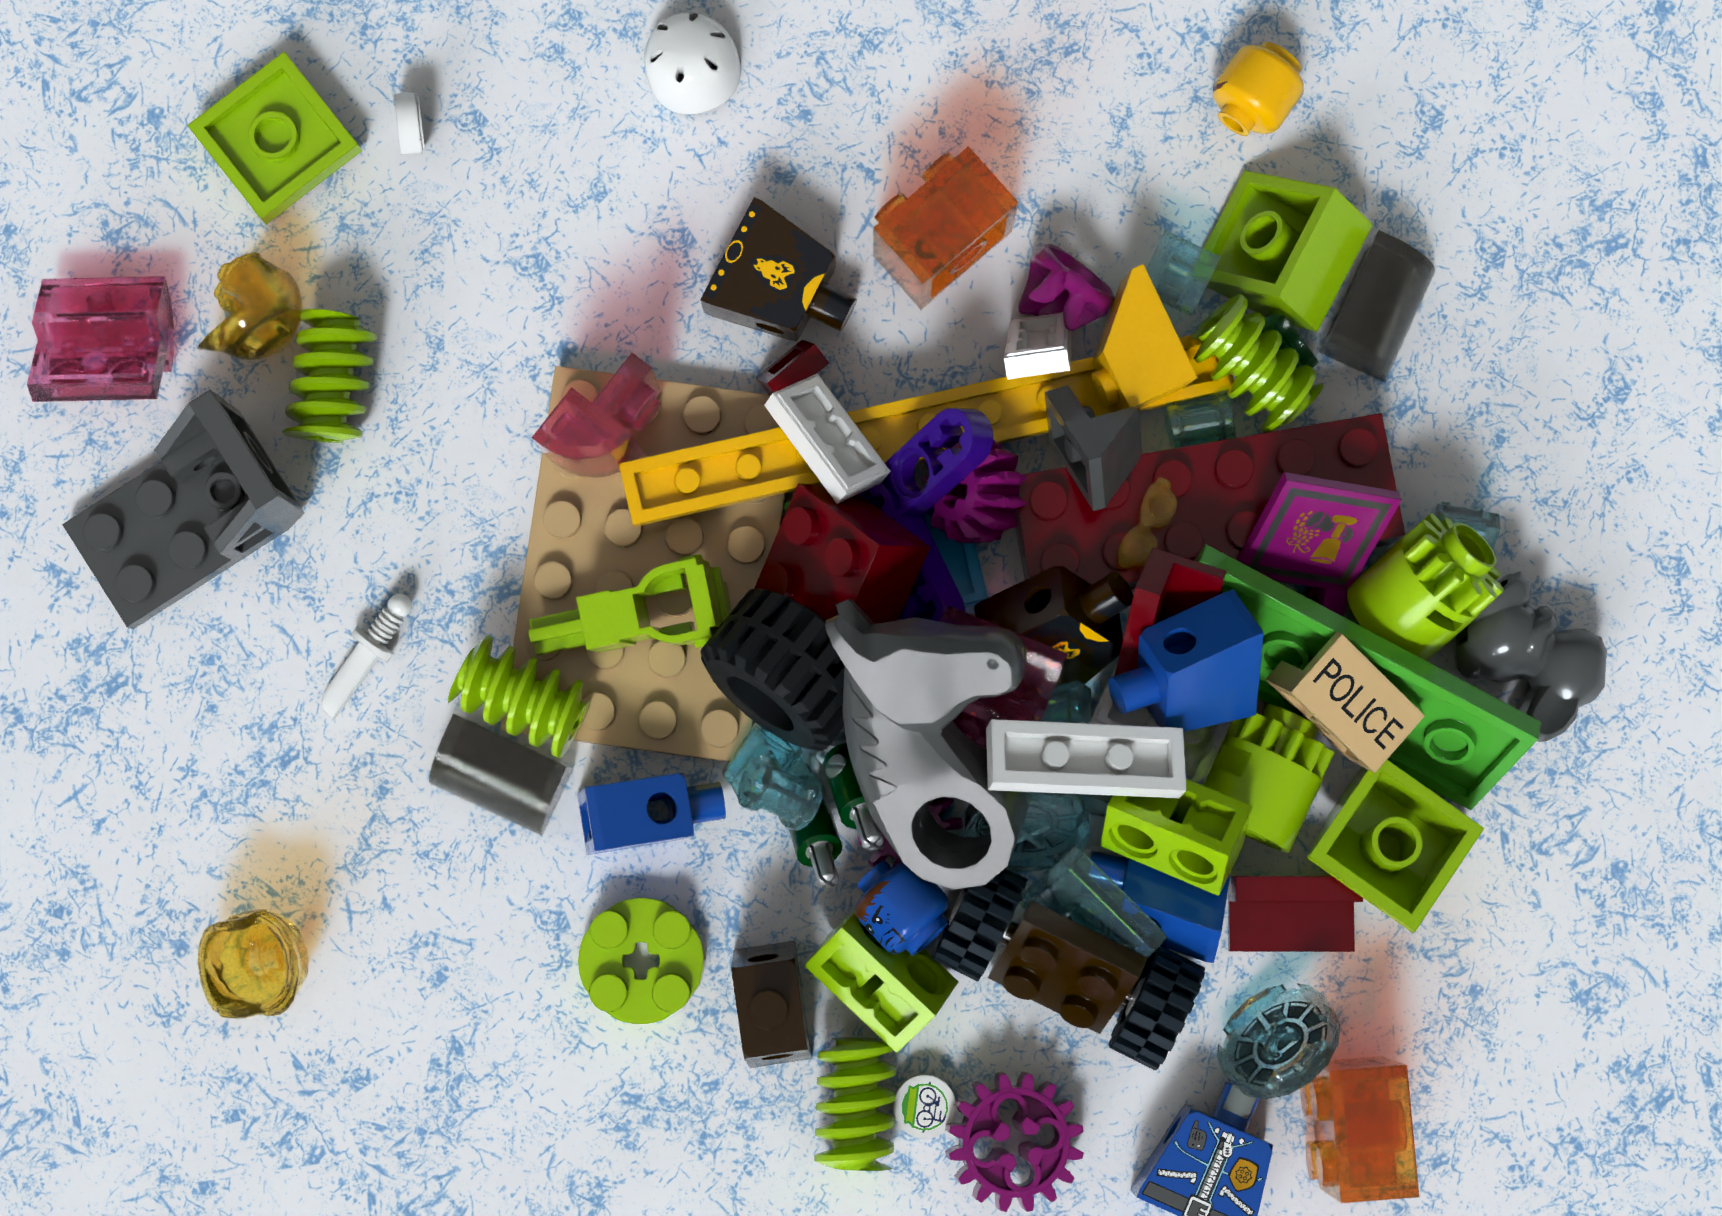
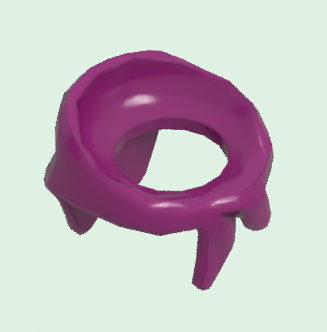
(1064, 285)

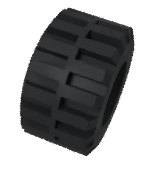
(779, 668)

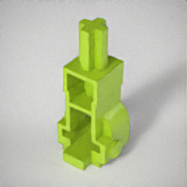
(621, 617)

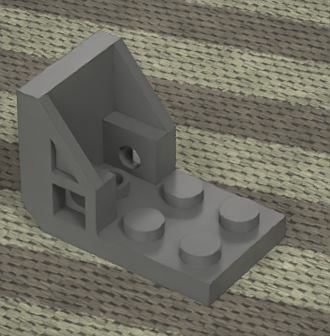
(187, 515)

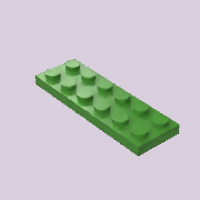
(1466, 733)

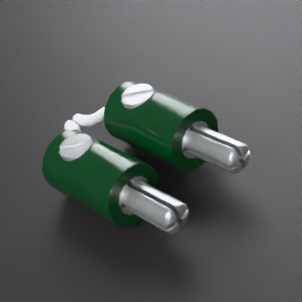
(819, 841)

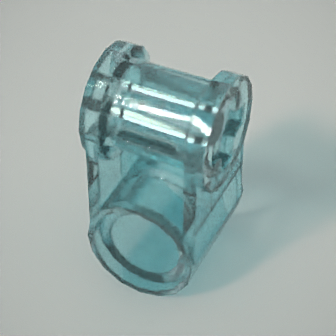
(774, 778)

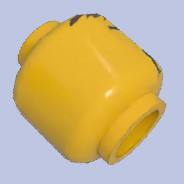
(1258, 89)

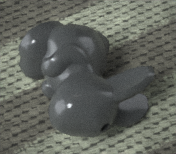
(1520, 643)

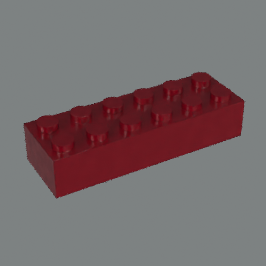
(1217, 493)

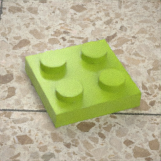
(274, 138)

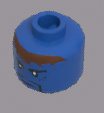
(901, 908)

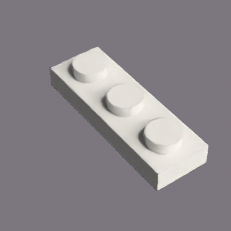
(1085, 758)

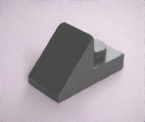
(1093, 449)

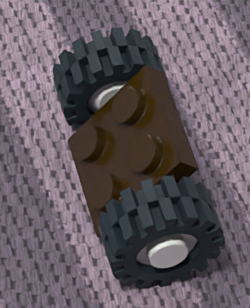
(1071, 968)

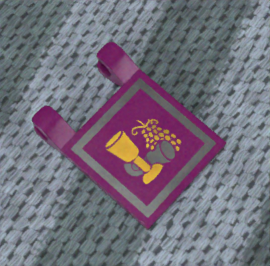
(1319, 534)

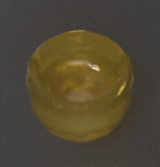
(262, 308)
(252, 964)

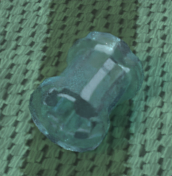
(1199, 421)

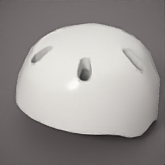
(687, 47)

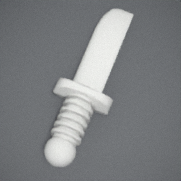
(365, 654)

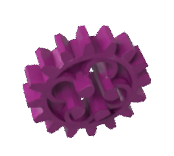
(1045, 1161)

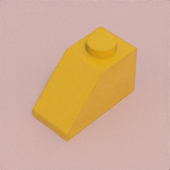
(1139, 348)

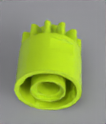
(1427, 586)
(1275, 769)

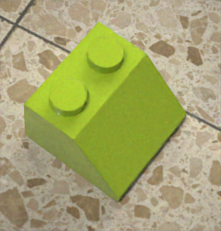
(1286, 246)
(1394, 843)

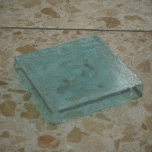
(1090, 898)

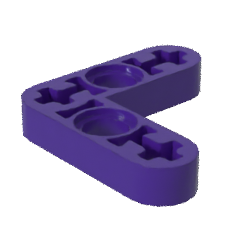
(908, 503)

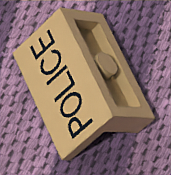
(1349, 702)

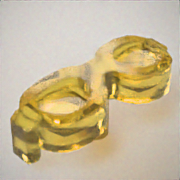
(1156, 511)

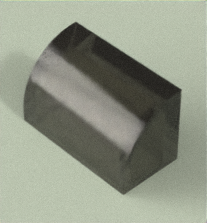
(1378, 306)
(498, 774)

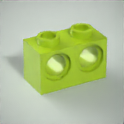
(1182, 836)
(885, 990)

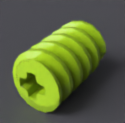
(1256, 363)
(329, 377)
(520, 696)
(856, 1104)

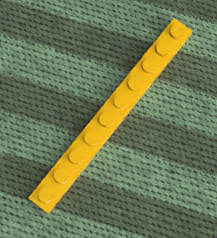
(770, 464)

